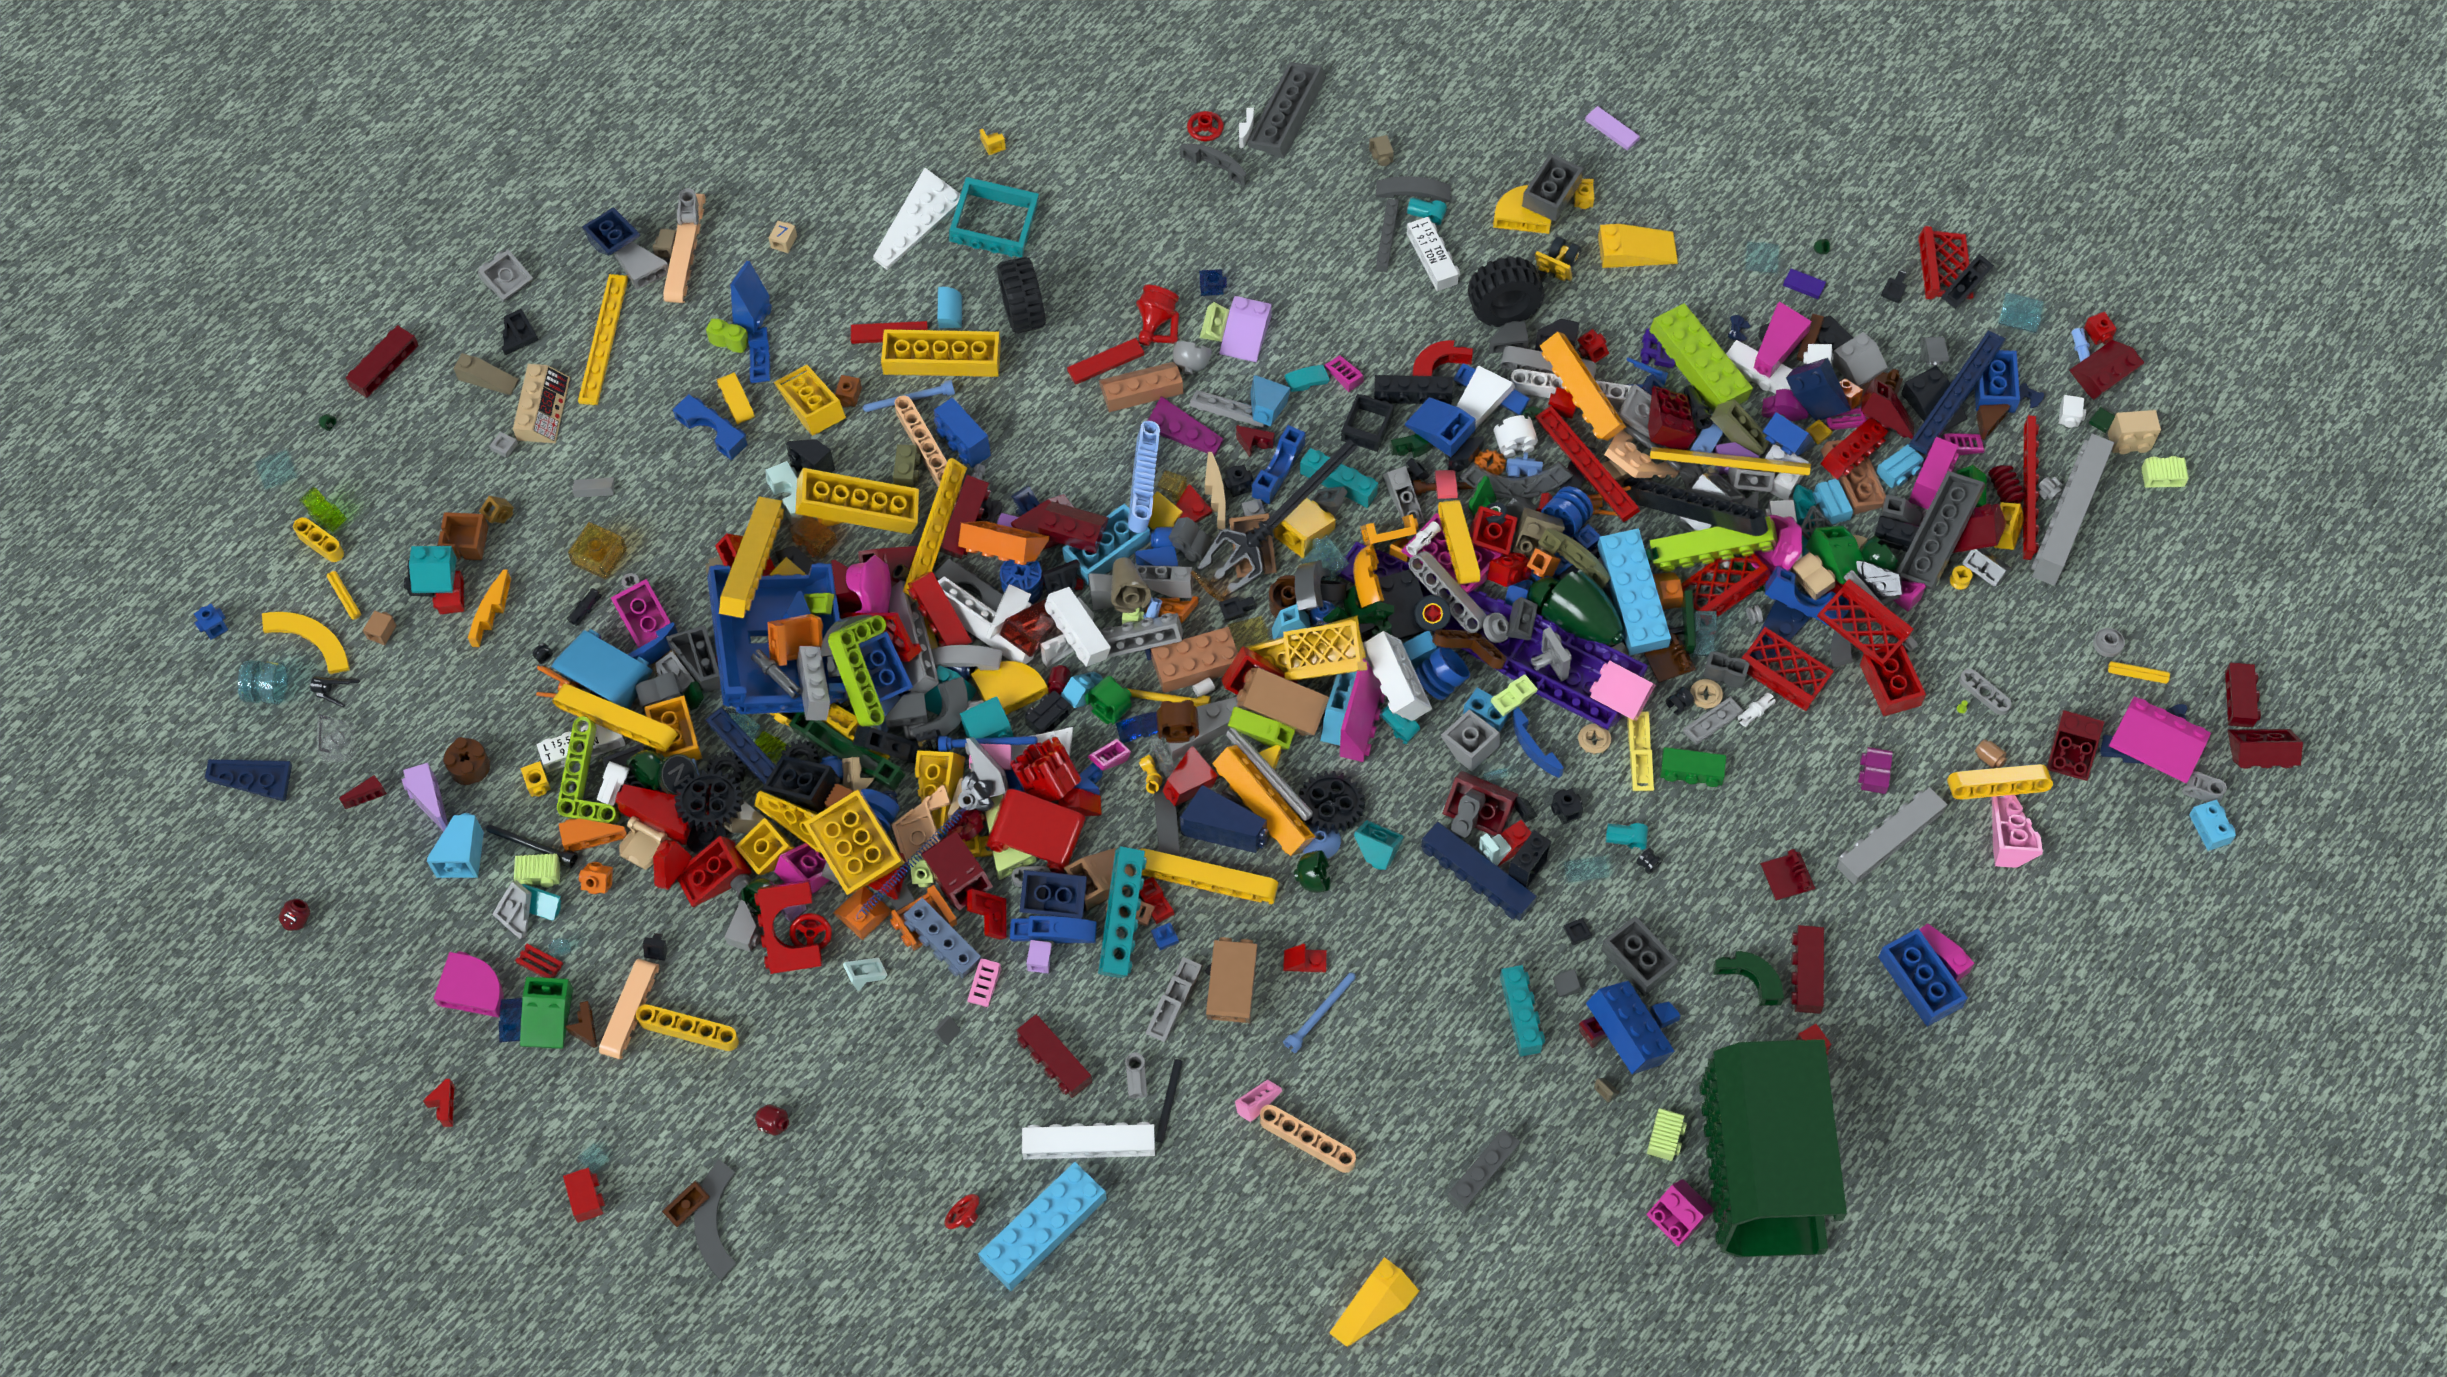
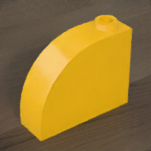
(1512, 216)
(1013, 685)

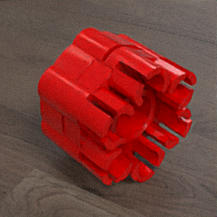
(1046, 773)

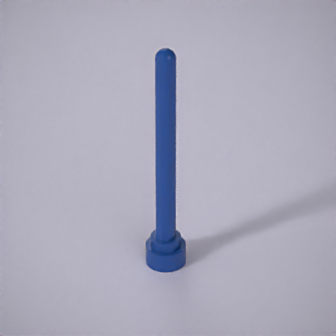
(946, 744)

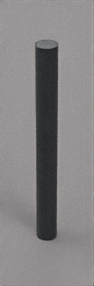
(1162, 1127)

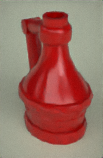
(1156, 308)

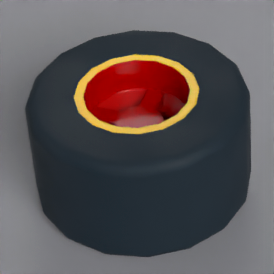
(1432, 613)

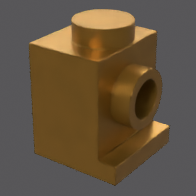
(502, 511)

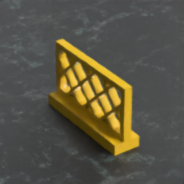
(1323, 669)

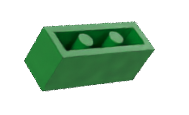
(1692, 767)

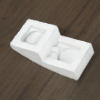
(1245, 129)

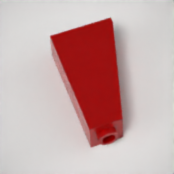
(654, 810)

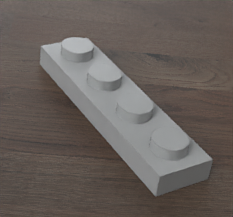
(1223, 407)

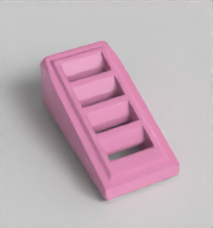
(989, 965)
(1251, 1103)

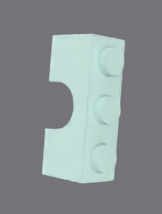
(784, 479)

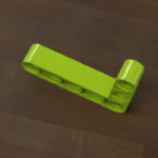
(854, 669)
(580, 777)

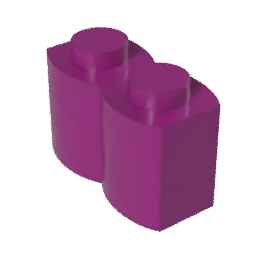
(1876, 770)

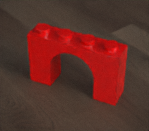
(780, 955)

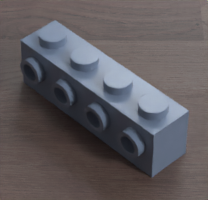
(941, 938)

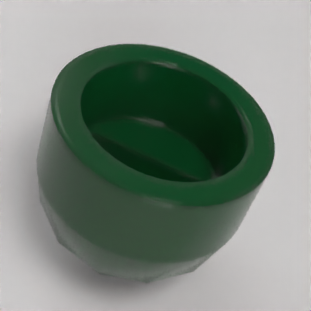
(1822, 246)
(326, 419)

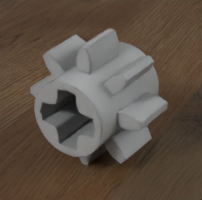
(2050, 488)

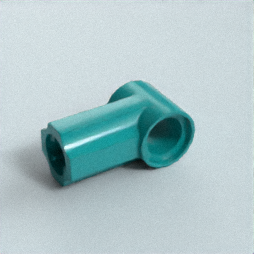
(1423, 209)
(1402, 727)
(1632, 835)

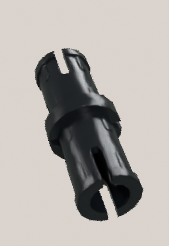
(584, 607)

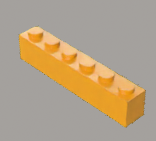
(1582, 386)
(1263, 800)

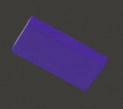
(1804, 283)

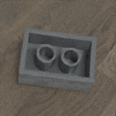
(1552, 187)
(1639, 955)

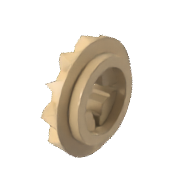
(1713, 689)
(1601, 733)

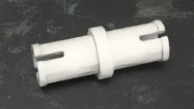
(1423, 538)
(1756, 709)

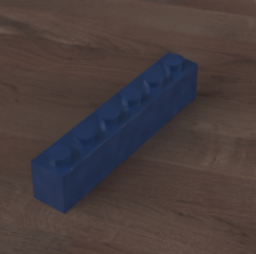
(1478, 871)

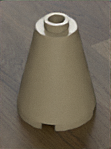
(1128, 587)

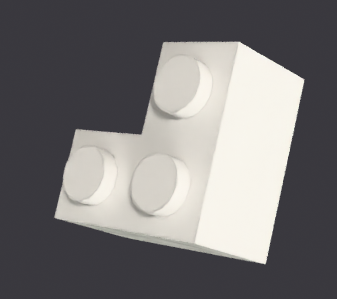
(1784, 483)

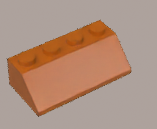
(1001, 541)

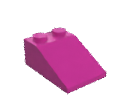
(640, 612)
(801, 865)

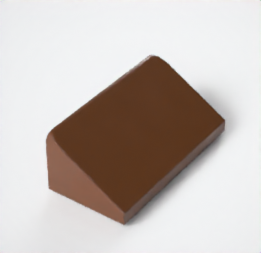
(686, 1203)

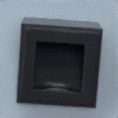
(1525, 809)

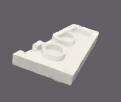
(1055, 650)

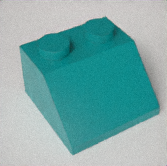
(432, 569)
(986, 720)

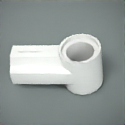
(613, 780)

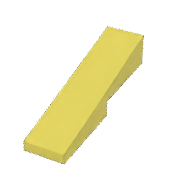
(1640, 752)

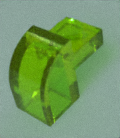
(321, 510)

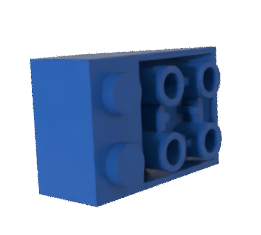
(1442, 425)

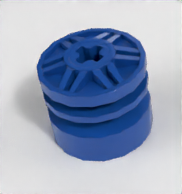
(1572, 507)
(1024, 577)
(1442, 672)
(883, 807)

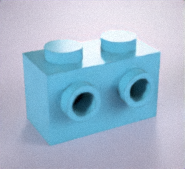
(2212, 825)

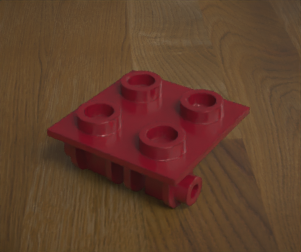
(1787, 875)

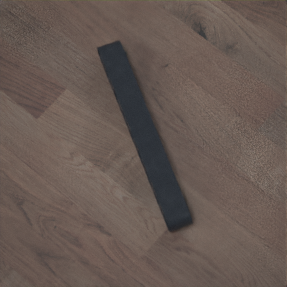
(1697, 506)

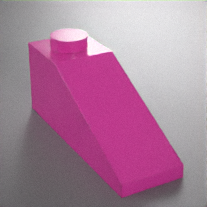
(1951, 954)

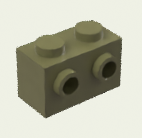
(906, 465)

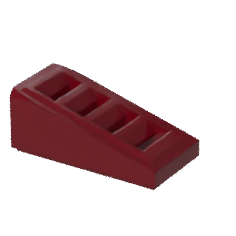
(364, 792)

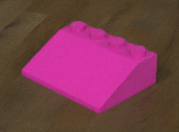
(1439, 550)
(1361, 715)
(2160, 739)

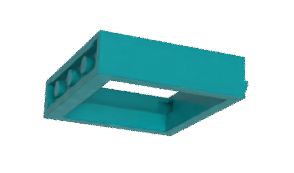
(996, 193)

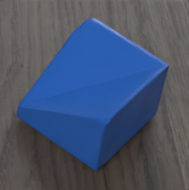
(1665, 1014)

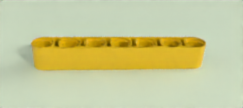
(615, 717)
(1209, 877)

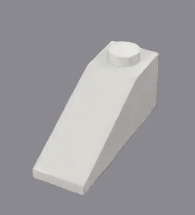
(1012, 602)

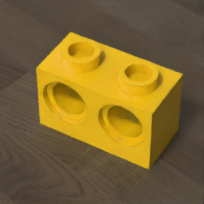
(2014, 518)

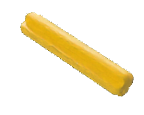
(343, 595)
(2138, 672)

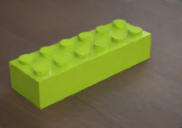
(1700, 357)
(1709, 545)

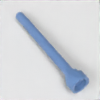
(945, 388)
(1295, 1040)

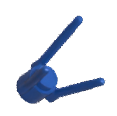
(1660, 375)

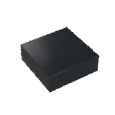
(1577, 931)

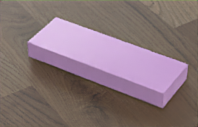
(1612, 128)

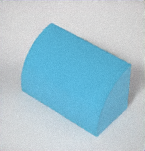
(949, 308)

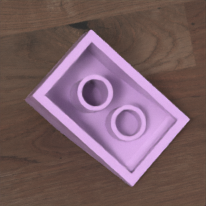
(1246, 328)
(424, 789)

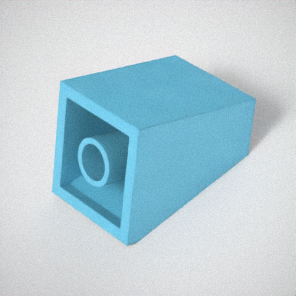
(458, 849)

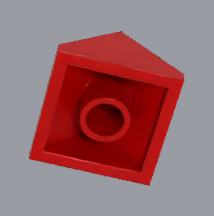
(1492, 535)

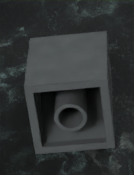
(1715, 486)

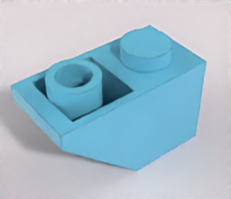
(1289, 620)
(1078, 687)

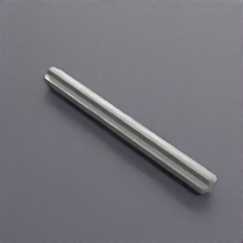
(1270, 774)

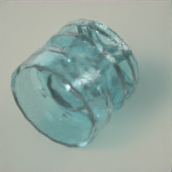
(261, 682)

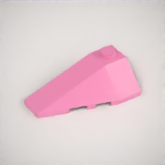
(2012, 833)

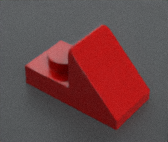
(1304, 960)
(444, 1099)

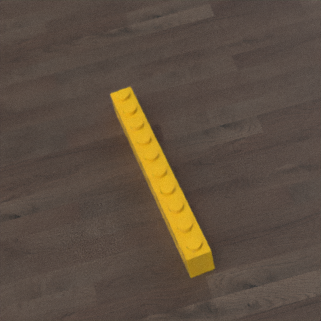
(751, 557)

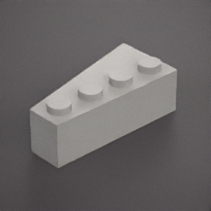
(1213, 723)

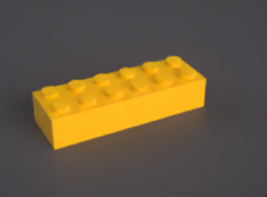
(941, 353)
(857, 501)

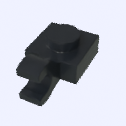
(1895, 288)
(1234, 609)

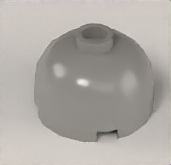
(1190, 357)

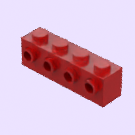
(1854, 448)
(938, 611)

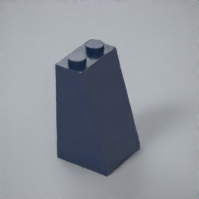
(1223, 822)

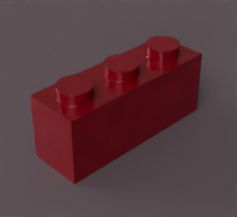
(2242, 695)

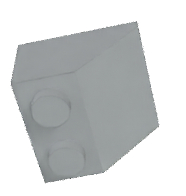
(1859, 360)
(1471, 740)

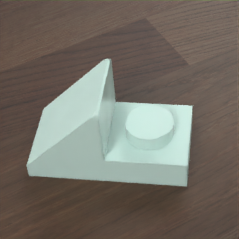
(1494, 848)
(864, 971)

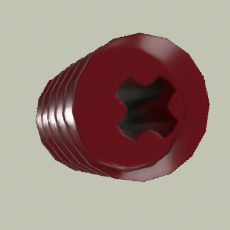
(2006, 485)

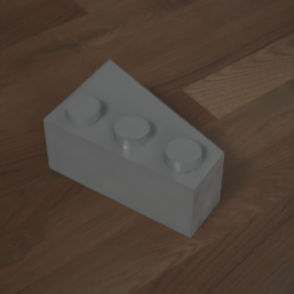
(697, 656)

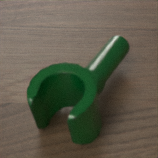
(1652, 554)

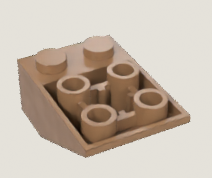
(1099, 872)

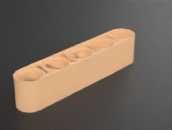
(624, 1016)
(1301, 1130)

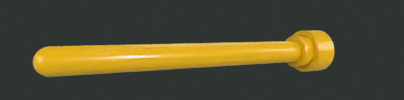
(1166, 697)

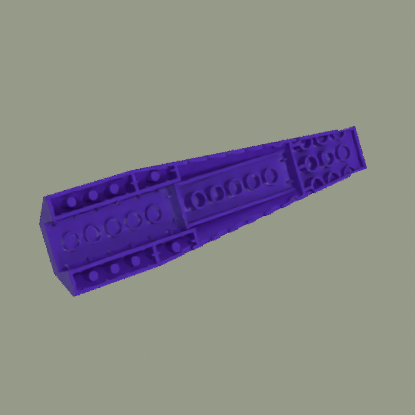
(1586, 655)

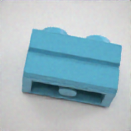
(1900, 466)
(1833, 501)

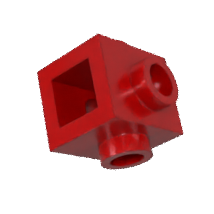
(1593, 346)

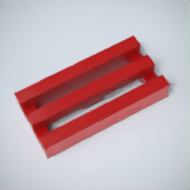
(524, 954)

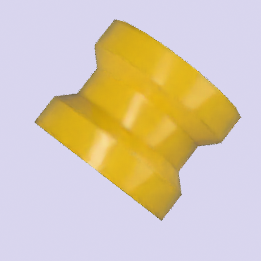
(1959, 582)

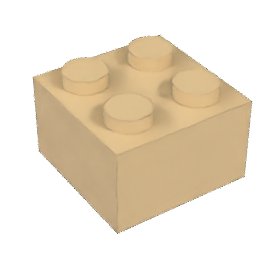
(2134, 431)

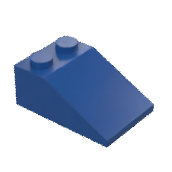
(749, 299)
(1788, 435)

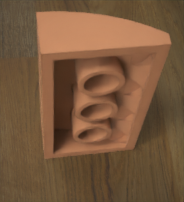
(1861, 485)

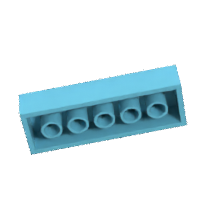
(1634, 592)
(1042, 1226)

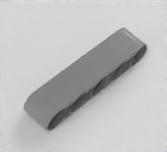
(1528, 359)
(1438, 588)

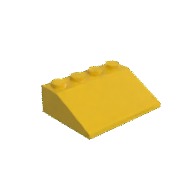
(854, 842)

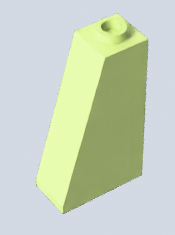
(1010, 859)

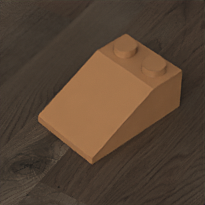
(1246, 525)

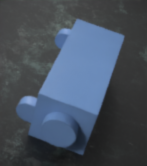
(1708, 439)

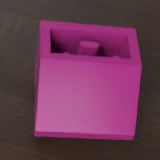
(1680, 1212)

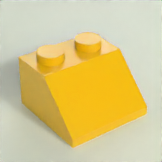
(764, 846)

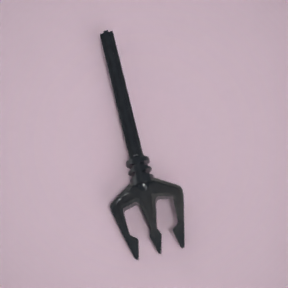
(1249, 545)

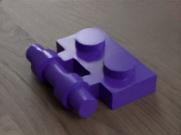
(1659, 353)

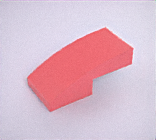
(1446, 484)

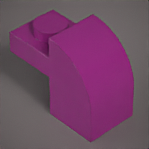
(1784, 403)

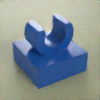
(1164, 936)

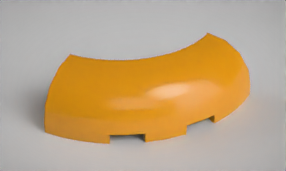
(1365, 580)

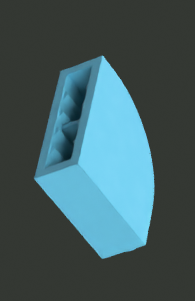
(1337, 707)

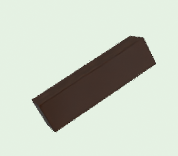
(1812, 336)

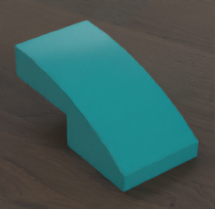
(1305, 377)
(1803, 501)

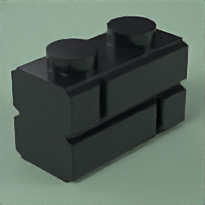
(1895, 533)
(1048, 713)

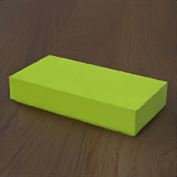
(819, 603)

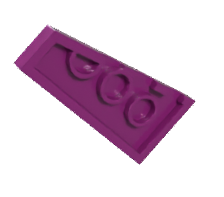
(1183, 428)

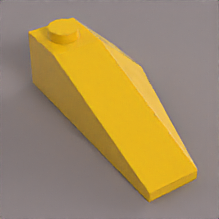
(935, 770)
(787, 815)
(1378, 1300)

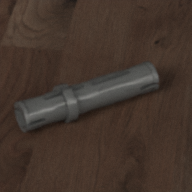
(770, 668)

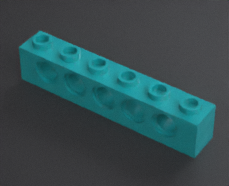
(1108, 963)

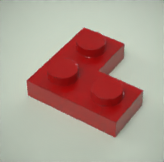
(993, 910)

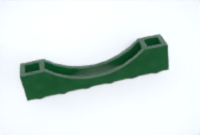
(836, 744)

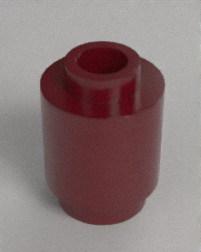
(1058, 679)

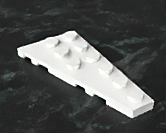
(923, 210)

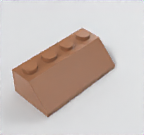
(1141, 386)

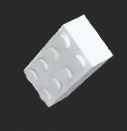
(1397, 676)

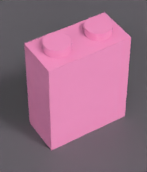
(1622, 690)

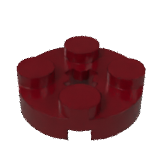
(969, 824)

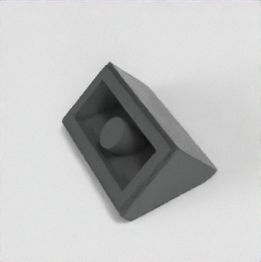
(1522, 619)

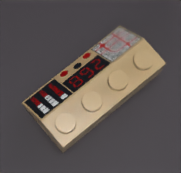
(540, 404)

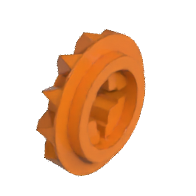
(1498, 464)

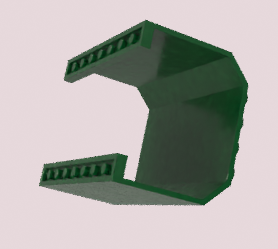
(1772, 1147)

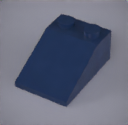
(610, 232)
(1818, 389)
(1053, 894)

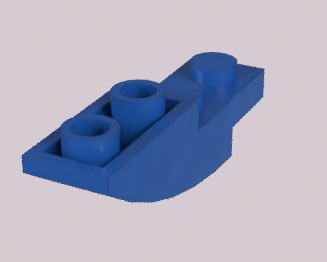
(1514, 401)
(1053, 929)

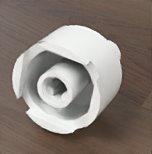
(1515, 435)

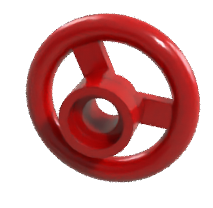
(1205, 121)
(810, 924)
(964, 1214)

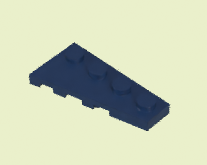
(1785, 623)
(252, 776)

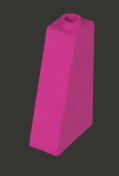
(1781, 338)

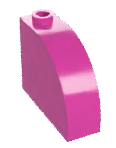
(469, 986)

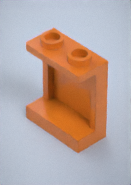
(790, 633)
(937, 902)

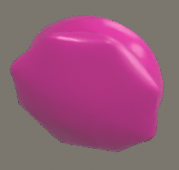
(1788, 547)
(872, 584)

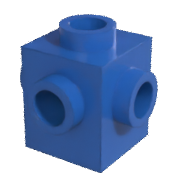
(210, 621)

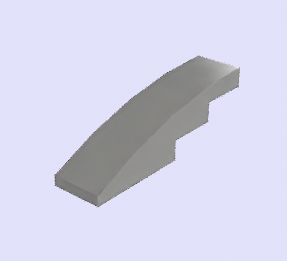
(1174, 999)

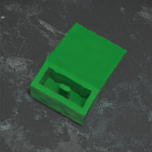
(1836, 550)
(545, 1012)

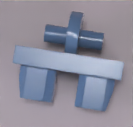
(1523, 466)

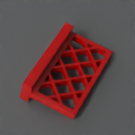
(1929, 260)
(1736, 592)
(1889, 622)
(906, 650)
(1779, 683)

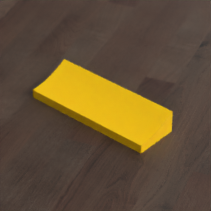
(1275, 649)

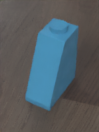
(1267, 400)
(1420, 648)

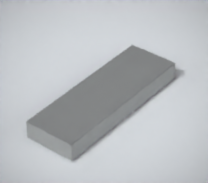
(1713, 721)

